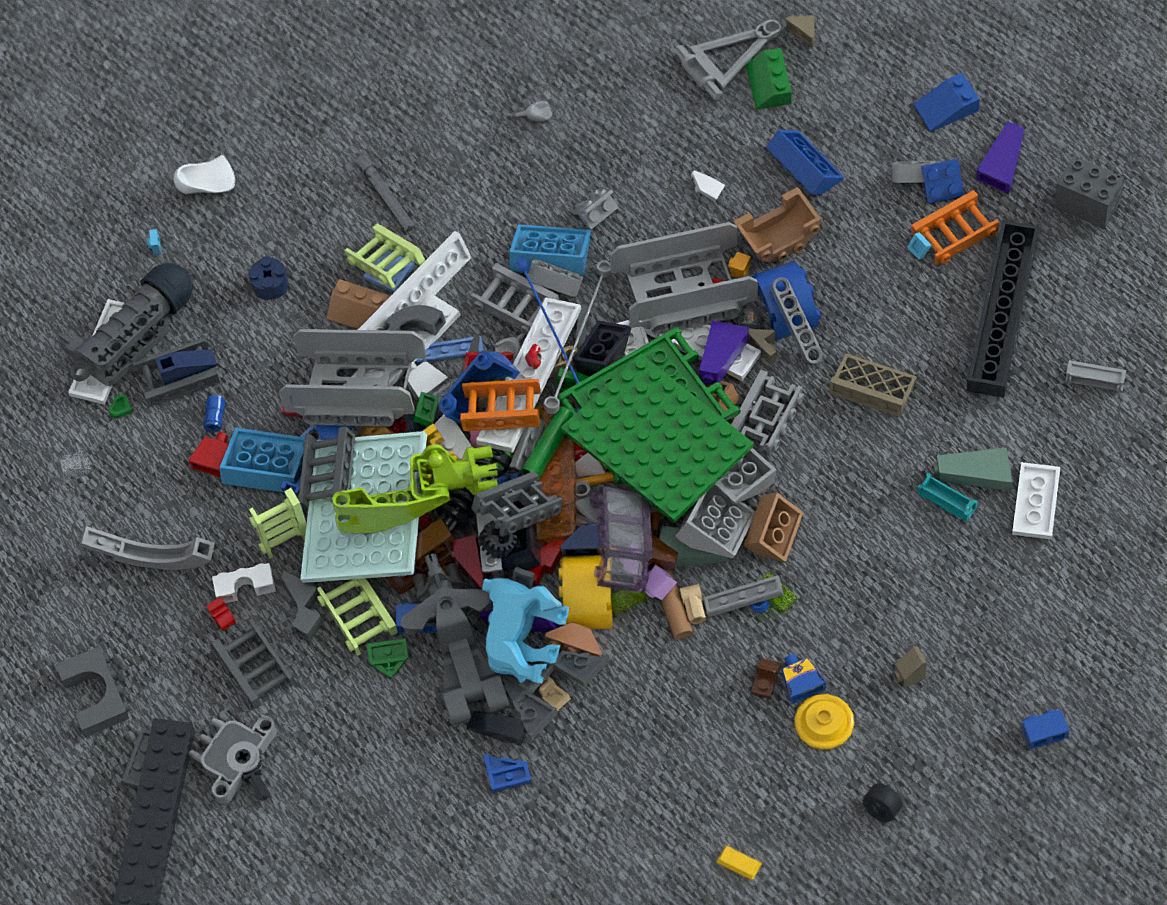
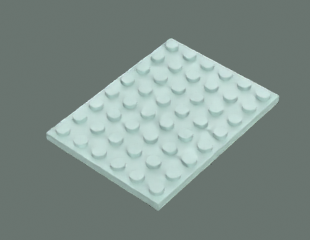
(379, 467)

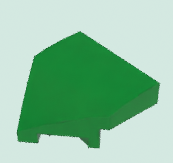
(388, 655)

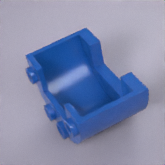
(802, 291)

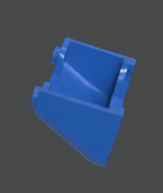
(484, 368)

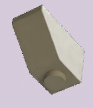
(910, 668)

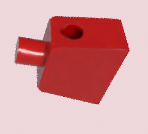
(210, 454)

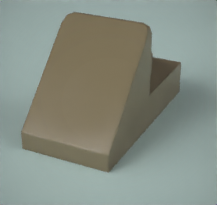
(762, 340)

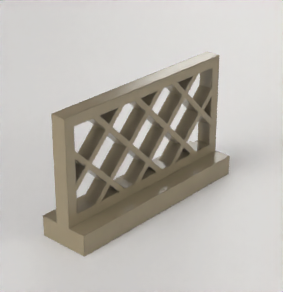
(868, 395)

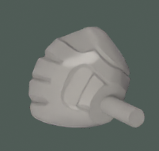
(537, 111)
(510, 344)

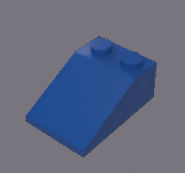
(948, 102)

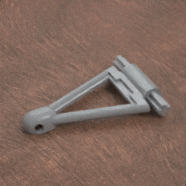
(706, 73)

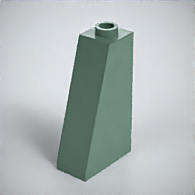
(976, 468)
(688, 556)

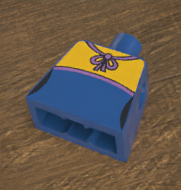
(801, 679)

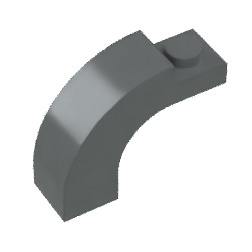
(416, 318)

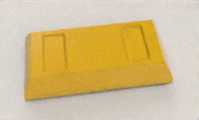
(739, 862)

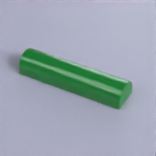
(547, 443)

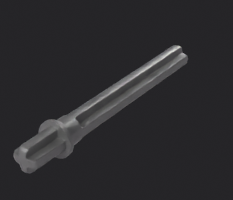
(370, 170)

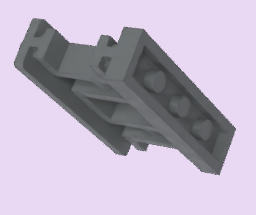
(536, 509)

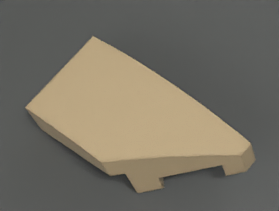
(553, 694)

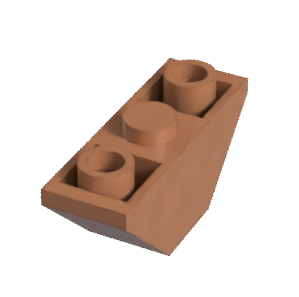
(574, 639)

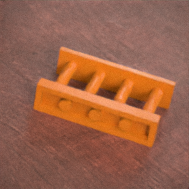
(953, 211)
(500, 419)

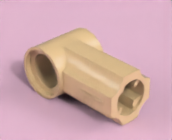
(693, 600)

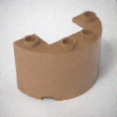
(782, 229)

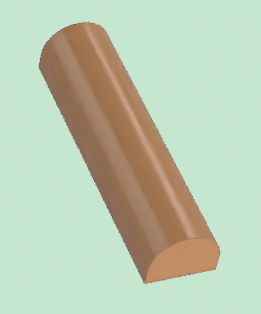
(676, 613)

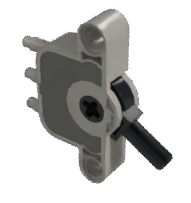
(226, 753)

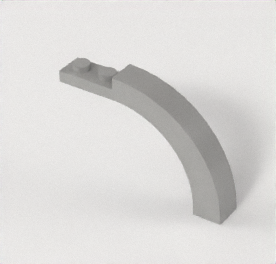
(148, 555)

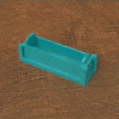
(947, 498)

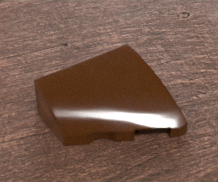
(663, 554)

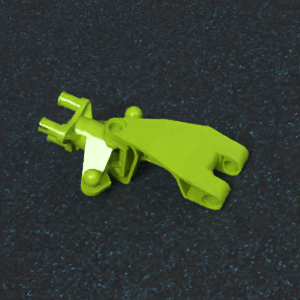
(382, 510)

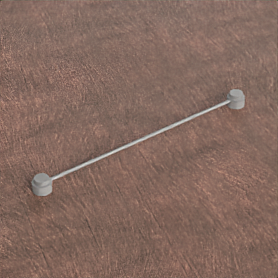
(552, 403)

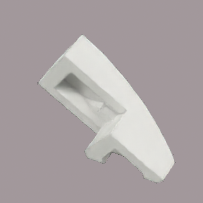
(707, 186)

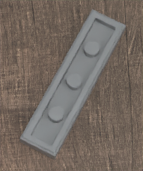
(743, 596)

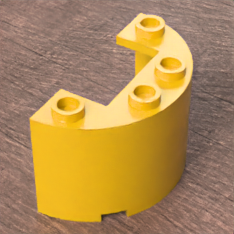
(588, 603)

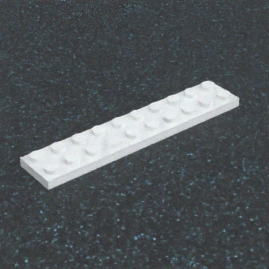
(562, 317)

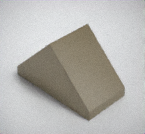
(802, 28)

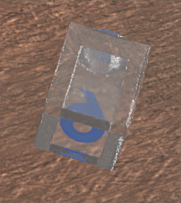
(75, 465)

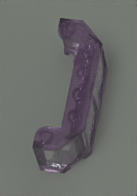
(623, 538)

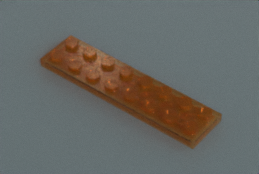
(559, 480)

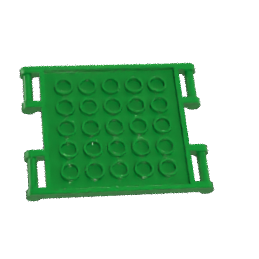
(670, 360)

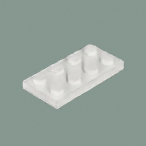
(1036, 500)

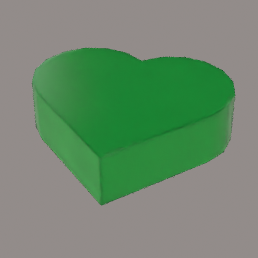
(120, 407)

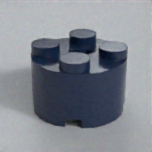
(268, 278)

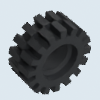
(493, 547)

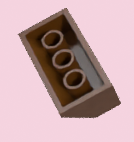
(433, 540)

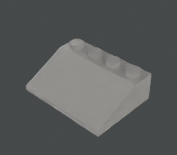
(747, 478)
(716, 524)

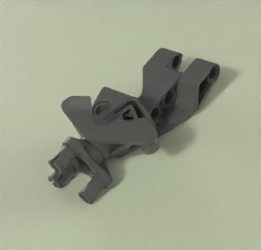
(465, 668)

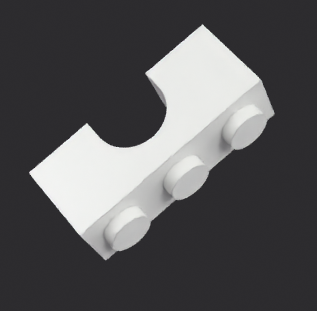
(259, 577)

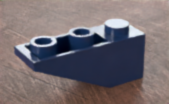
(184, 364)

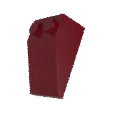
(468, 558)

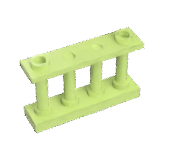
(391, 242)
(296, 521)
(376, 609)

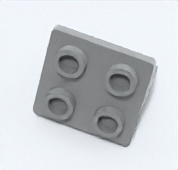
(596, 207)

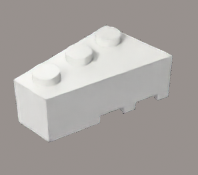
(453, 436)

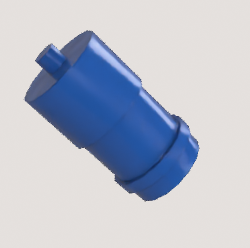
(214, 412)

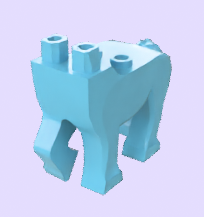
(511, 624)

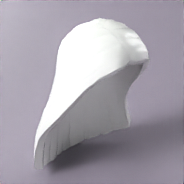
(206, 177)

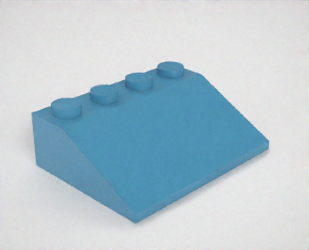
(553, 245)
(262, 459)

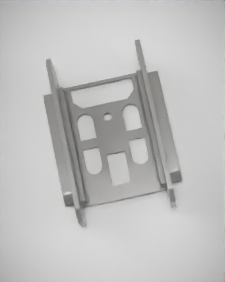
(688, 303)
(360, 400)

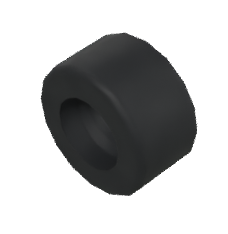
(882, 802)

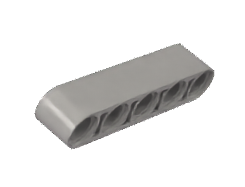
(803, 327)

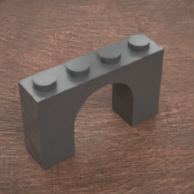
(111, 708)

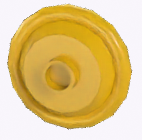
(824, 721)

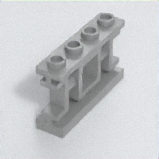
(753, 404)

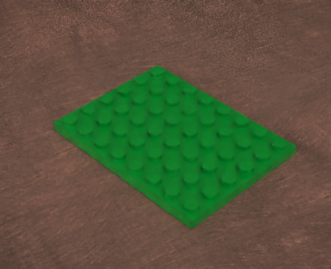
(657, 437)

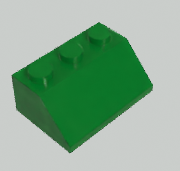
(769, 79)

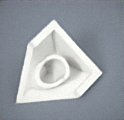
(589, 466)

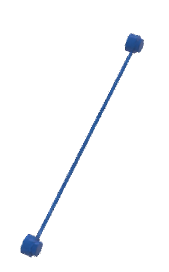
(523, 266)

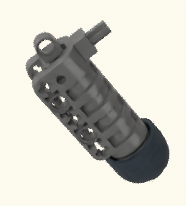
(161, 293)

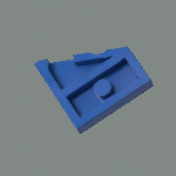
(506, 773)

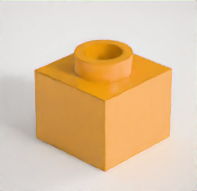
(739, 265)

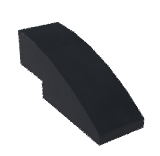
(497, 727)

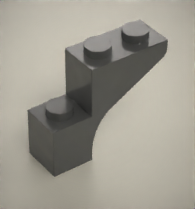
(304, 596)

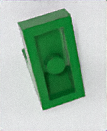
(425, 409)

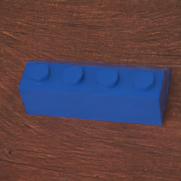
(804, 161)

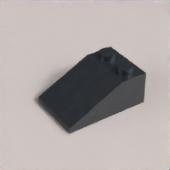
(601, 347)

